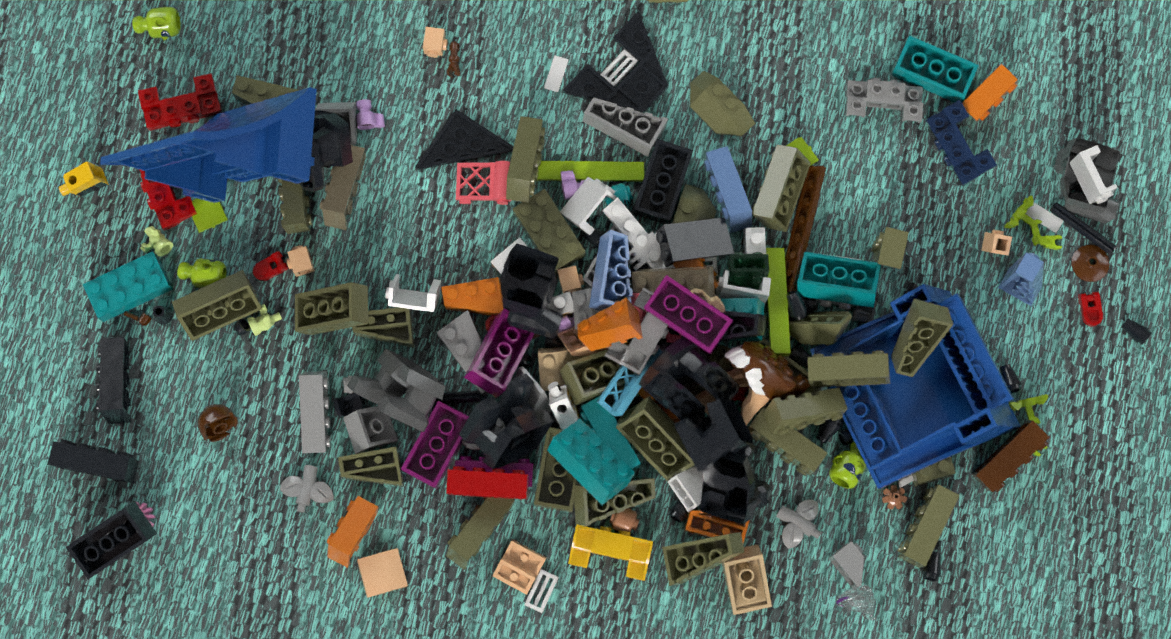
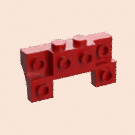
(181, 108)
(164, 202)

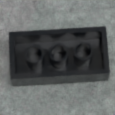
(663, 182)
(93, 462)
(111, 540)

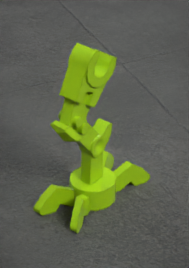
(1020, 214)
(1027, 403)

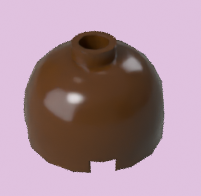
(215, 421)

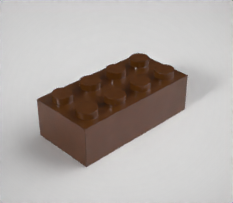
(1010, 456)

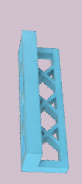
(628, 393)

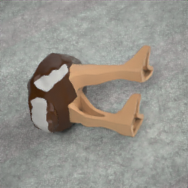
(763, 374)

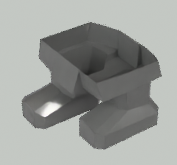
(1106, 166)
(395, 379)

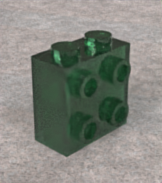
(747, 269)

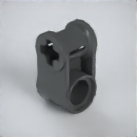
(863, 313)

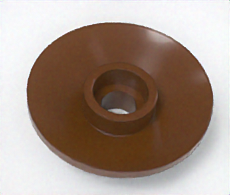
(1082, 266)

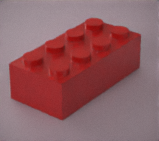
(487, 484)

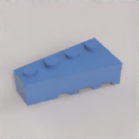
(728, 189)
(611, 271)
(1024, 278)

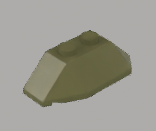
(719, 106)
(694, 206)
(819, 327)

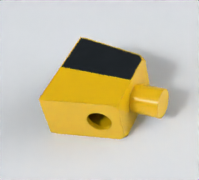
(83, 180)

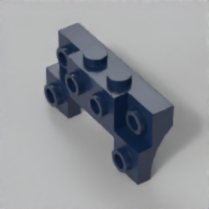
(956, 150)

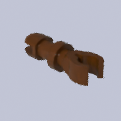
(454, 47)

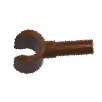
(143, 318)

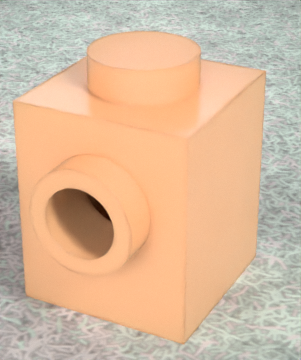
(434, 42)
(996, 242)
(300, 261)
(570, 279)

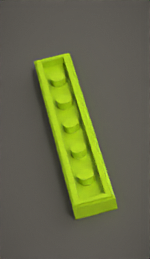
(593, 169)
(777, 303)

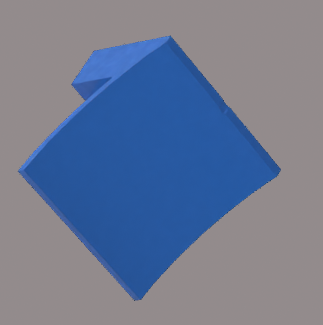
(236, 145)
(938, 412)

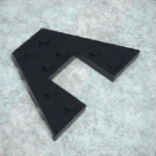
(639, 87)

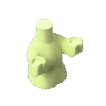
(157, 241)
(264, 321)

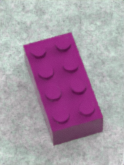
(688, 314)
(498, 355)
(436, 446)

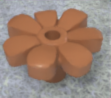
(891, 500)

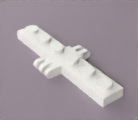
(644, 245)

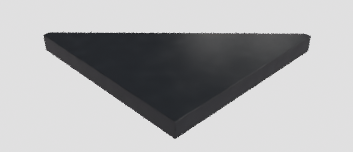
(462, 141)

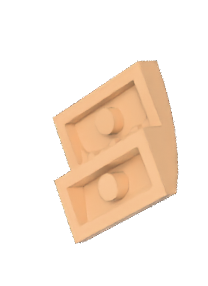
(574, 344)
(519, 566)
(382, 572)

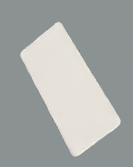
(556, 73)
(1048, 219)

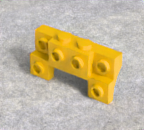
(613, 545)

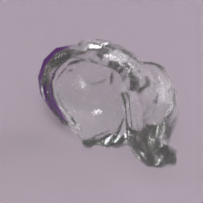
(858, 600)

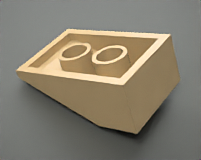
(551, 362)
(747, 581)

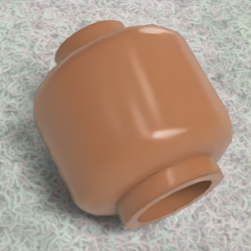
(625, 520)

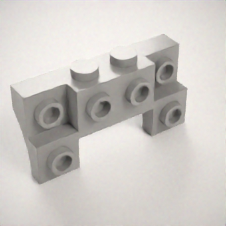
(886, 95)
(639, 351)

